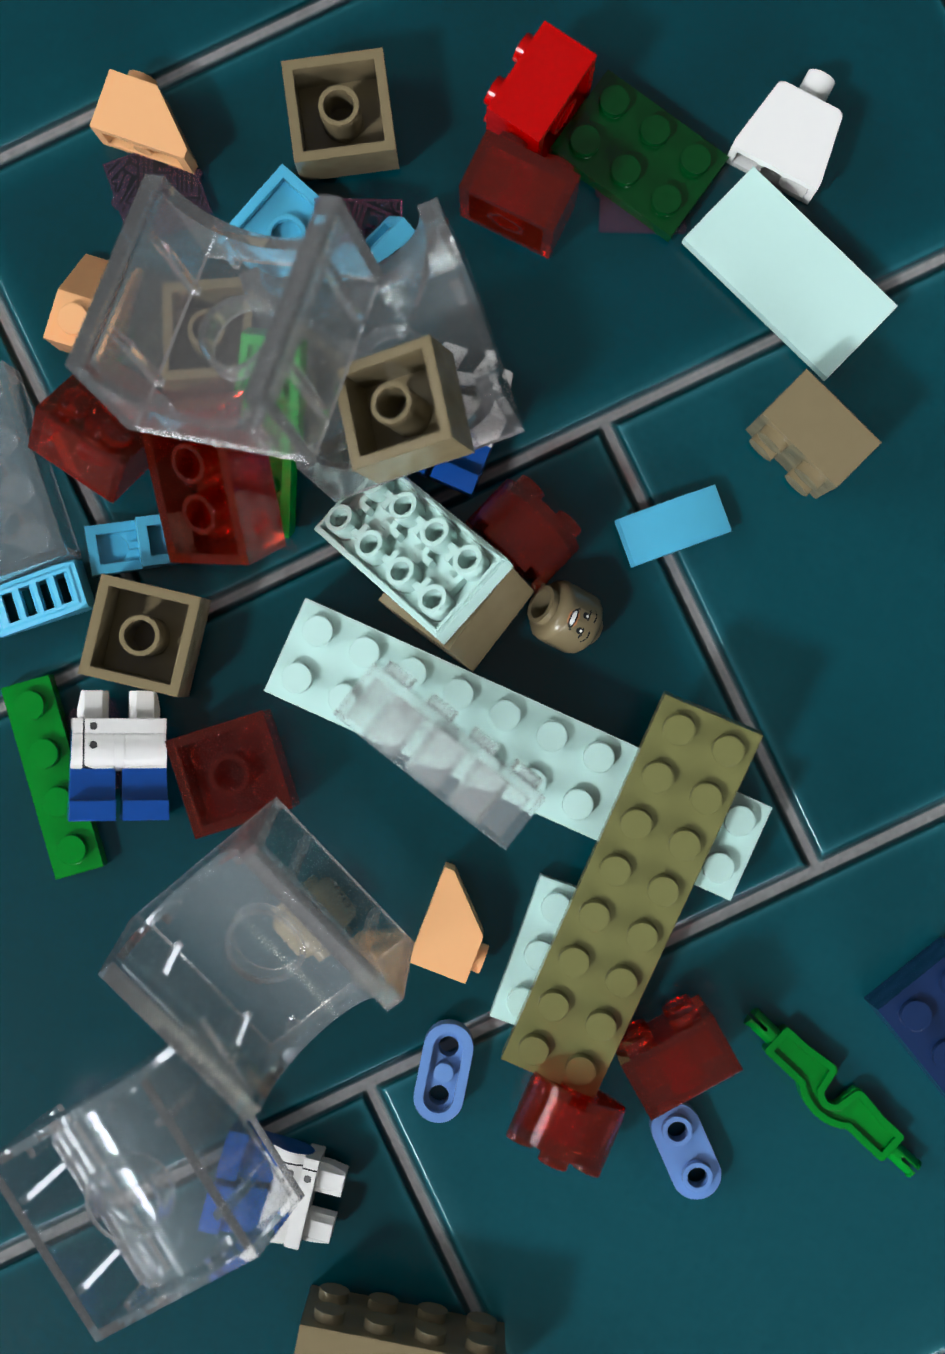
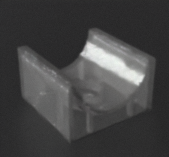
(226, 327)
(257, 956)
(145, 1191)

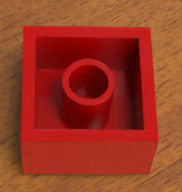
(542, 88)

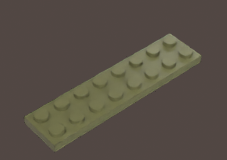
(631, 893)

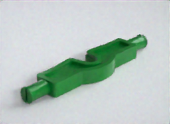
(849, 1110)

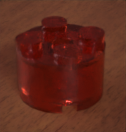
(526, 530)
(566, 1125)

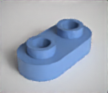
(443, 1069)
(686, 1152)

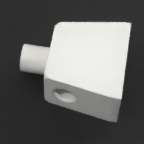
(791, 136)

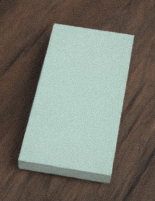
(788, 273)
(416, 553)

